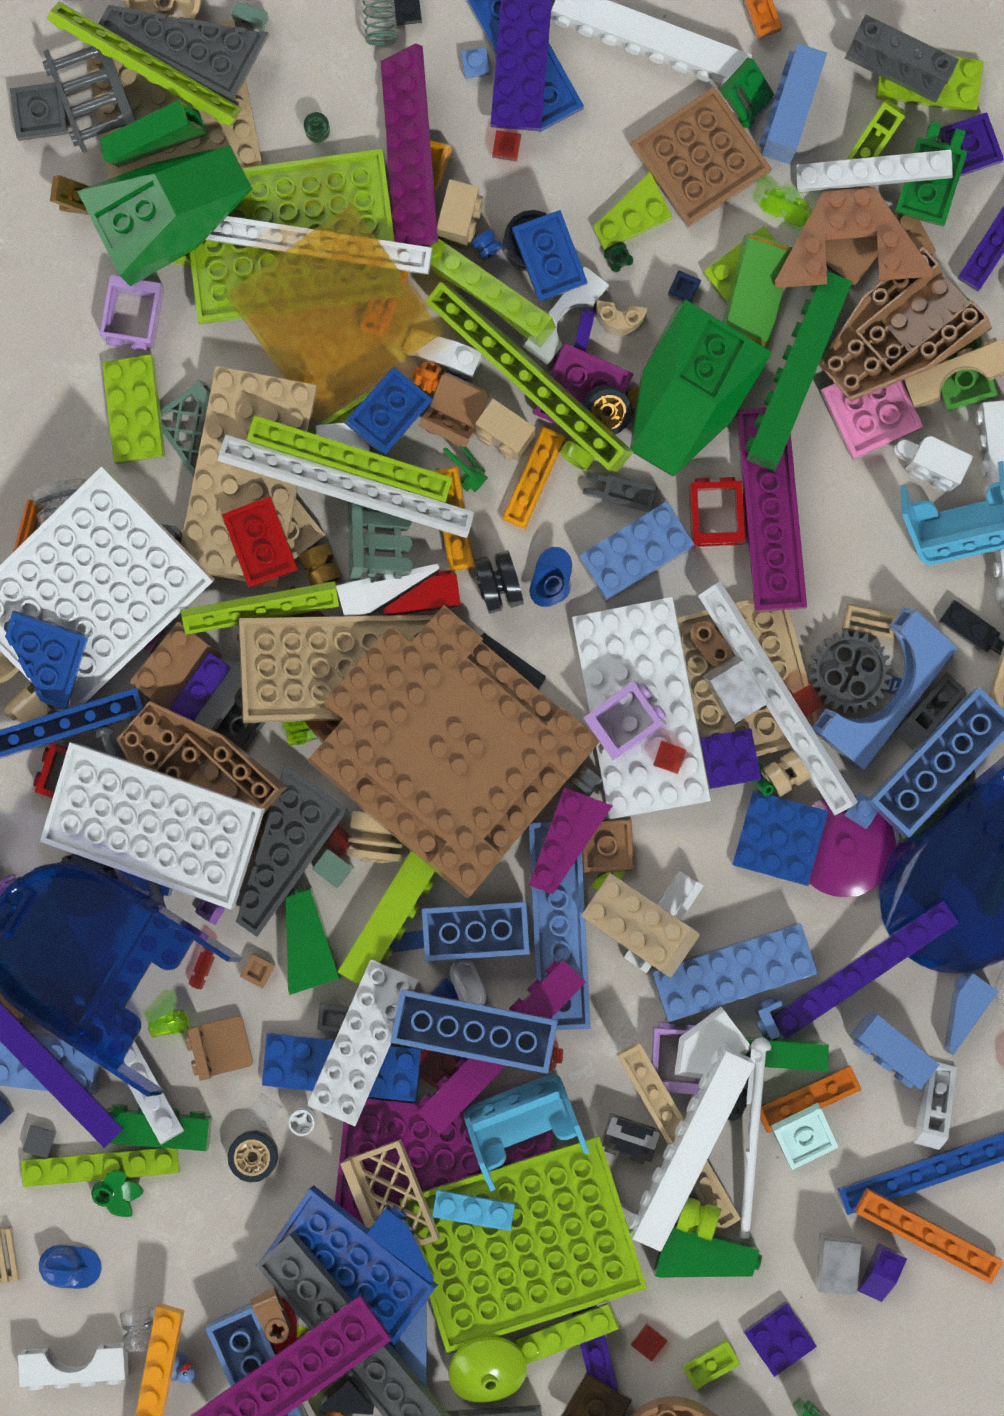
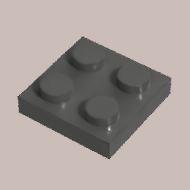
(38, 112)

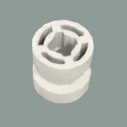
(300, 1125)

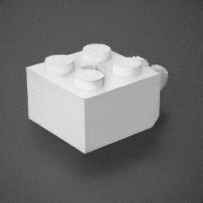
(934, 462)

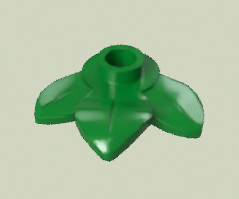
(119, 1193)

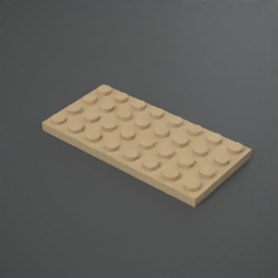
(224, 487)
(300, 660)

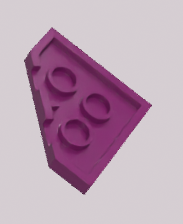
(582, 372)

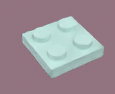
(804, 1136)

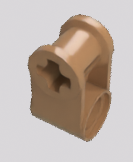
(271, 1311)

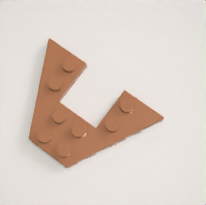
(851, 215)

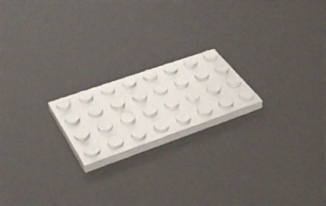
(644, 647)
(152, 825)

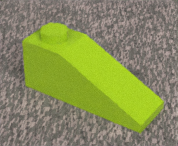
(878, 131)

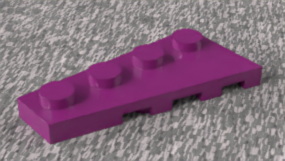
(569, 832)

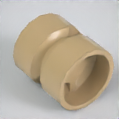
(780, 780)

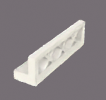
(675, 901)

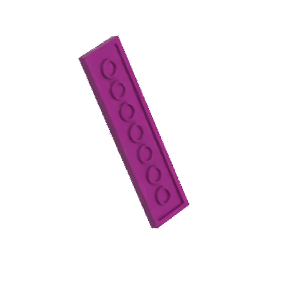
(409, 147)
(771, 525)
(304, 1365)

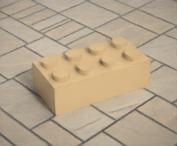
(640, 925)

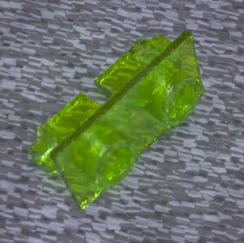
(795, 209)

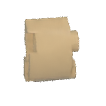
(619, 322)
(27, 706)

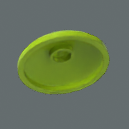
(486, 1361)

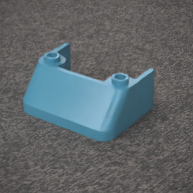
(959, 530)
(517, 1117)

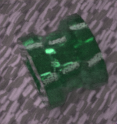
(316, 133)

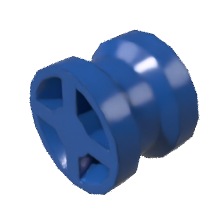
(487, 244)

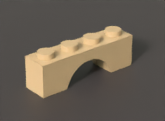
(987, 360)

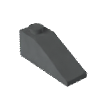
(930, 711)

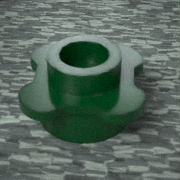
(619, 249)

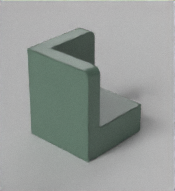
(332, 868)

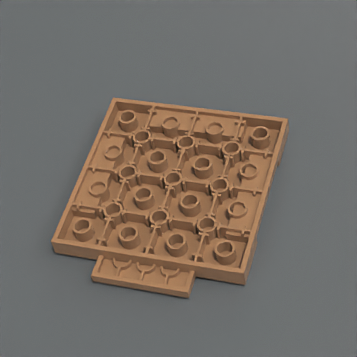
(448, 747)

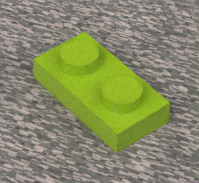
(711, 1364)

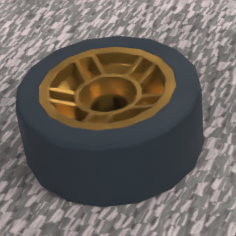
(609, 395)

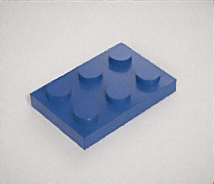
(549, 256)
(388, 411)

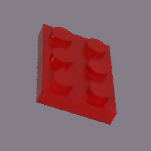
(260, 542)

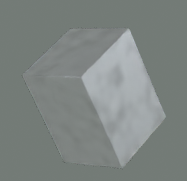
(735, 689)
(837, 1264)

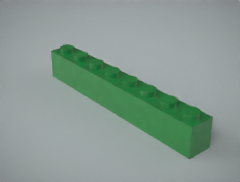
(798, 372)

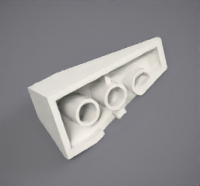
(368, 597)

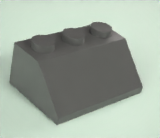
(224, 711)

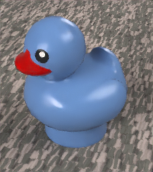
(181, 1370)

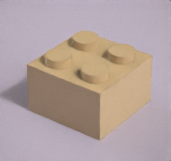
(458, 214)
(504, 430)

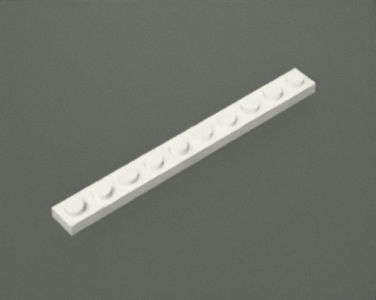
(281, 237)
(345, 486)
(779, 699)

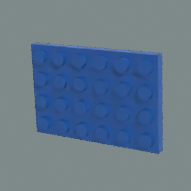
(358, 1261)

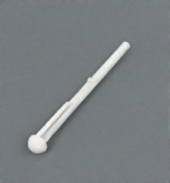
(754, 1097)

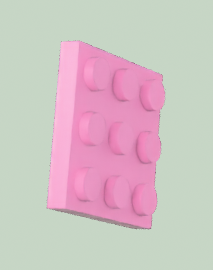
(872, 418)

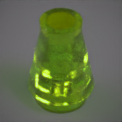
(170, 1024)

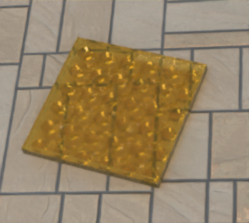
(334, 310)

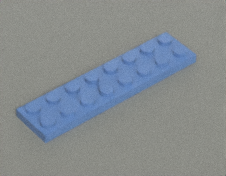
(561, 931)

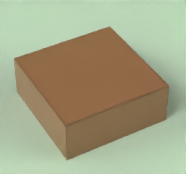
(257, 970)

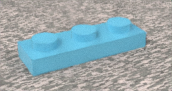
(473, 1210)

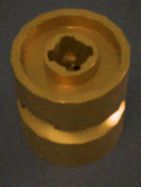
(320, 565)

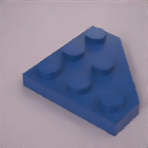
(47, 656)

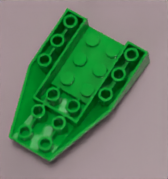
(164, 209)
(692, 387)

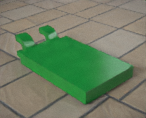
(933, 198)

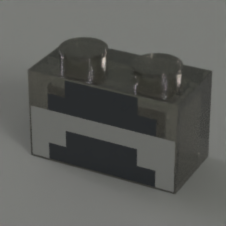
(630, 1138)

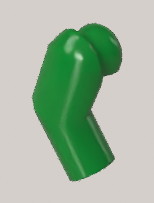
(763, 785)

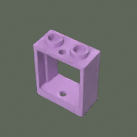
(141, 288)
(604, 735)
(672, 1086)

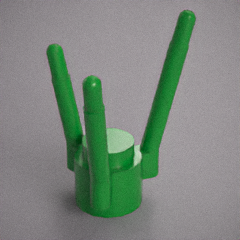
(473, 476)

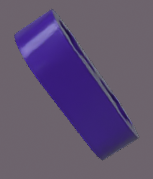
(584, 328)

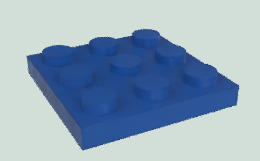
(780, 838)

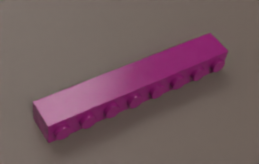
(474, 1075)

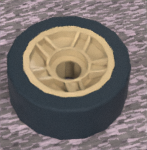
(242, 1165)

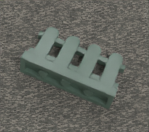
(374, 542)

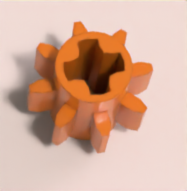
(427, 376)

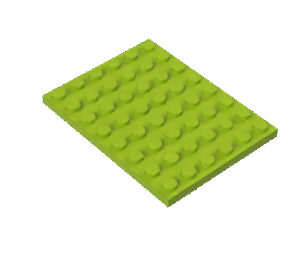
(292, 195)
(559, 1257)

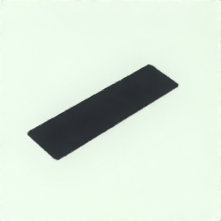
(523, 668)

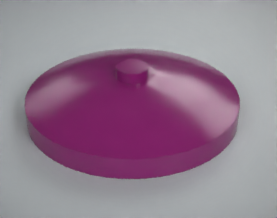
(851, 856)

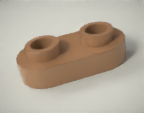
(713, 642)

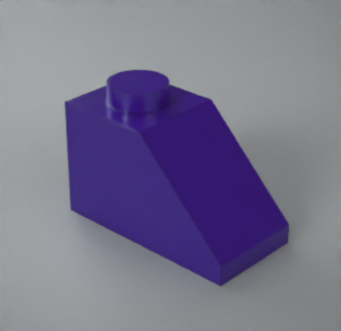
(882, 1272)

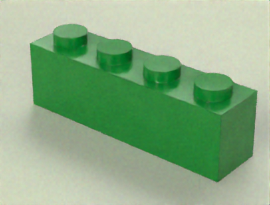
(139, 1132)

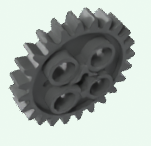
(871, 681)

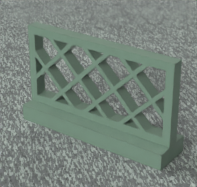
(201, 394)

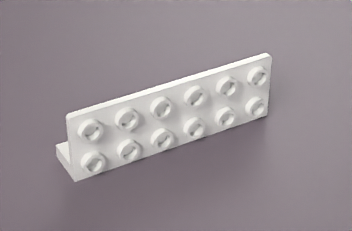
(360, 1044)

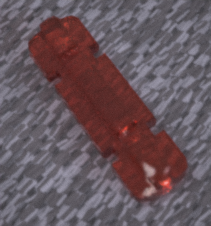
(202, 969)

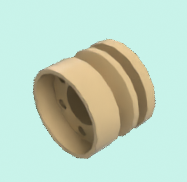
(374, 840)

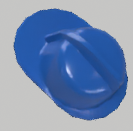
(551, 577)
(69, 1266)

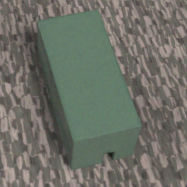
(250, 14)

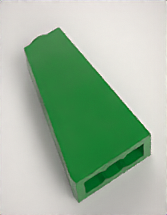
(153, 134)
(308, 946)
(795, 1054)
(696, 1257)

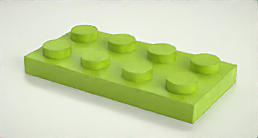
(958, 94)
(133, 409)

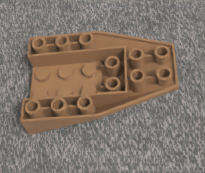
(901, 332)
(197, 755)

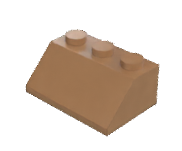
(171, 666)

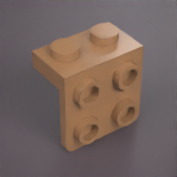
(454, 410)
(219, 1047)

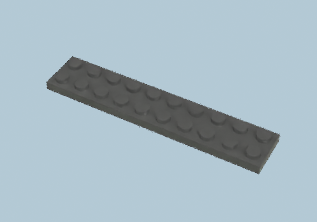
(315, 1297)

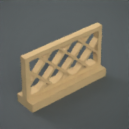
(368, 1201)

